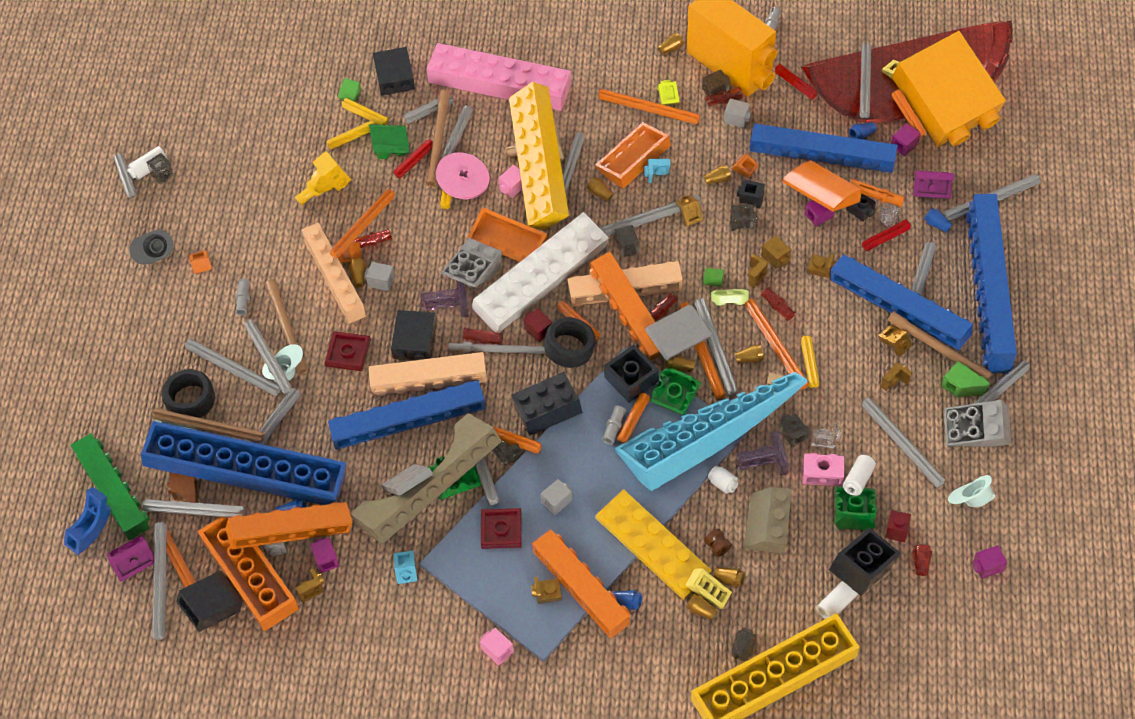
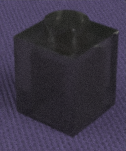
(715, 83)
(627, 241)

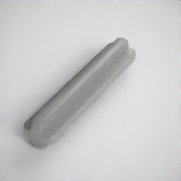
(423, 111)
(125, 176)
(487, 482)

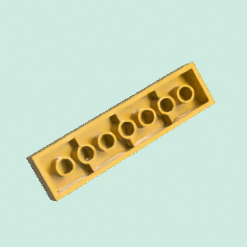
(538, 156)
(776, 671)

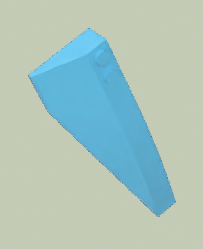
(680, 445)

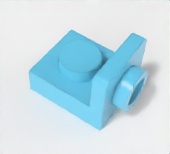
(657, 167)
(405, 567)

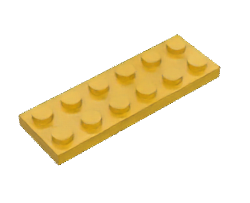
(650, 542)

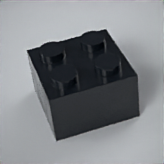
(631, 373)

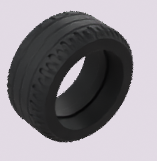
(571, 327)
(184, 379)

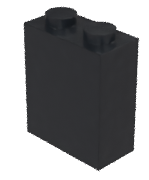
(393, 71)
(413, 335)
(209, 601)

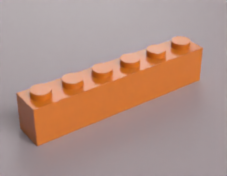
(625, 301)
(288, 525)
(581, 584)

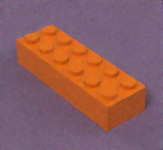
(250, 576)

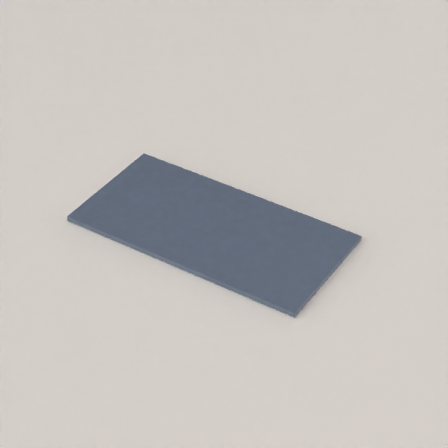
(573, 451)

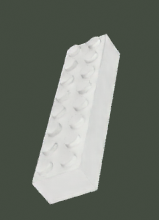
(539, 273)

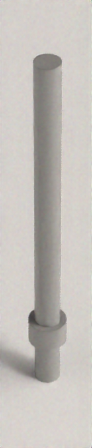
(468, 347)

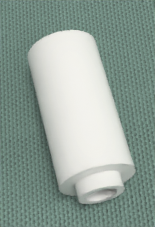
(139, 167)
(859, 475)
(836, 600)

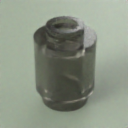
(743, 644)

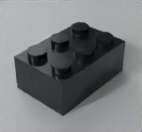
(546, 403)
(864, 561)

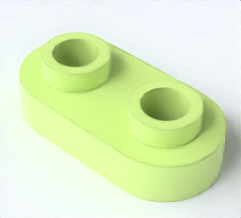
(735, 296)

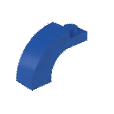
(89, 524)

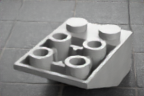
(474, 263)
(978, 425)

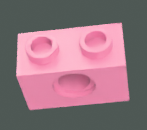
(815, 476)

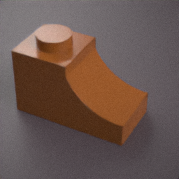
(183, 488)

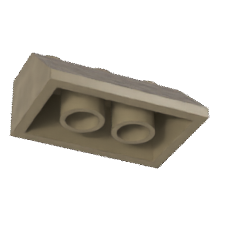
(768, 520)

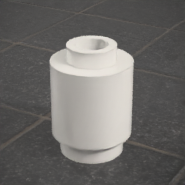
(723, 479)

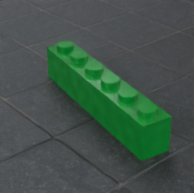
(107, 480)

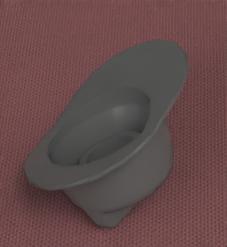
(151, 247)

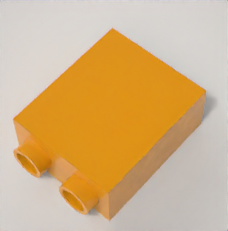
(732, 40)
(949, 90)

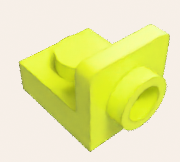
(668, 92)

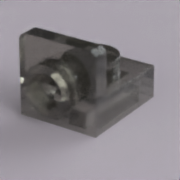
(506, 454)

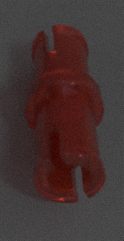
(724, 96)
(374, 238)
(778, 304)
(662, 307)
(482, 336)

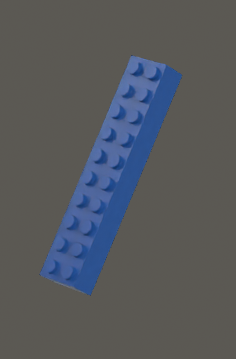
(991, 283)
(243, 464)

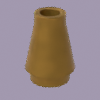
(671, 44)
(718, 175)
(599, 189)
(357, 270)
(750, 354)
(680, 363)
(730, 576)
(699, 606)

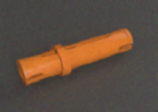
(880, 194)

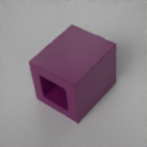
(906, 139)
(817, 213)
(324, 555)
(989, 562)

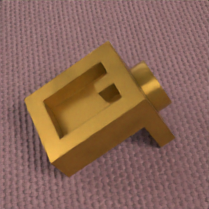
(689, 210)
(821, 265)
(758, 270)
(896, 338)
(895, 374)
(311, 588)
(546, 590)

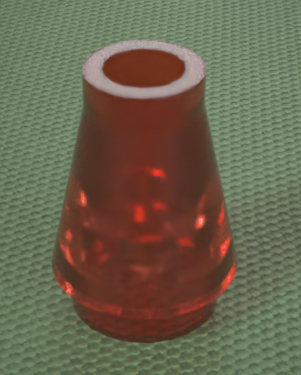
(922, 557)

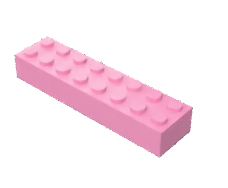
(494, 74)

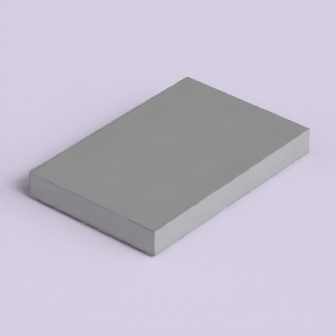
(678, 332)
(407, 479)

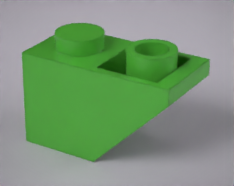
(964, 382)

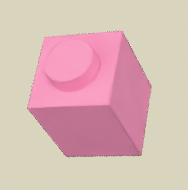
(510, 181)
(496, 646)

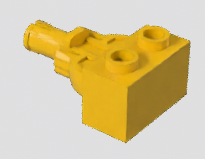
(325, 178)

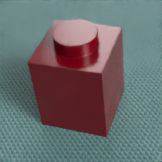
(536, 324)
(898, 526)

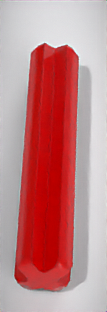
(795, 81)
(413, 159)
(886, 235)

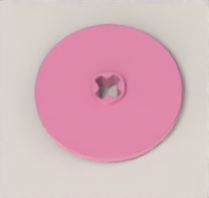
(458, 164)

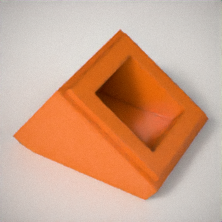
(745, 165)
(351, 253)
(200, 262)

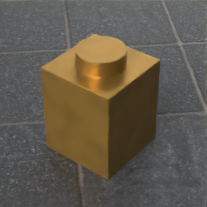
(776, 252)

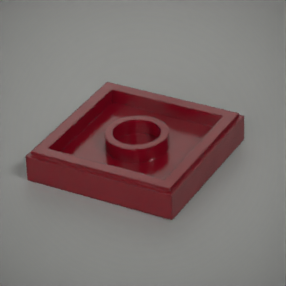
(347, 351)
(501, 528)

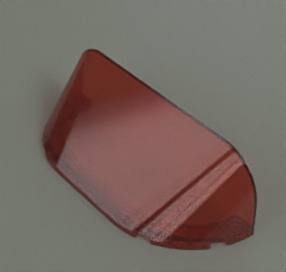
(840, 77)

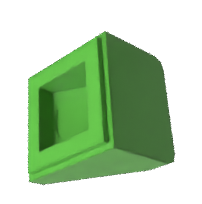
(349, 89)
(713, 277)

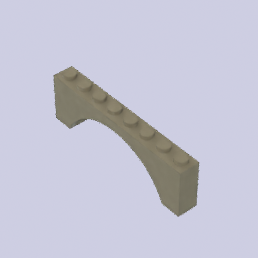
(387, 516)

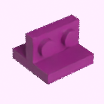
(932, 184)
(130, 558)

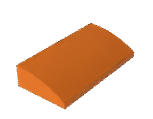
(632, 154)
(823, 186)
(506, 235)

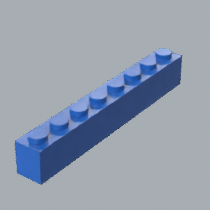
(823, 148)
(895, 297)
(406, 414)

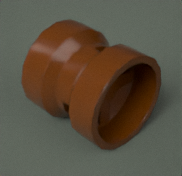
(718, 542)

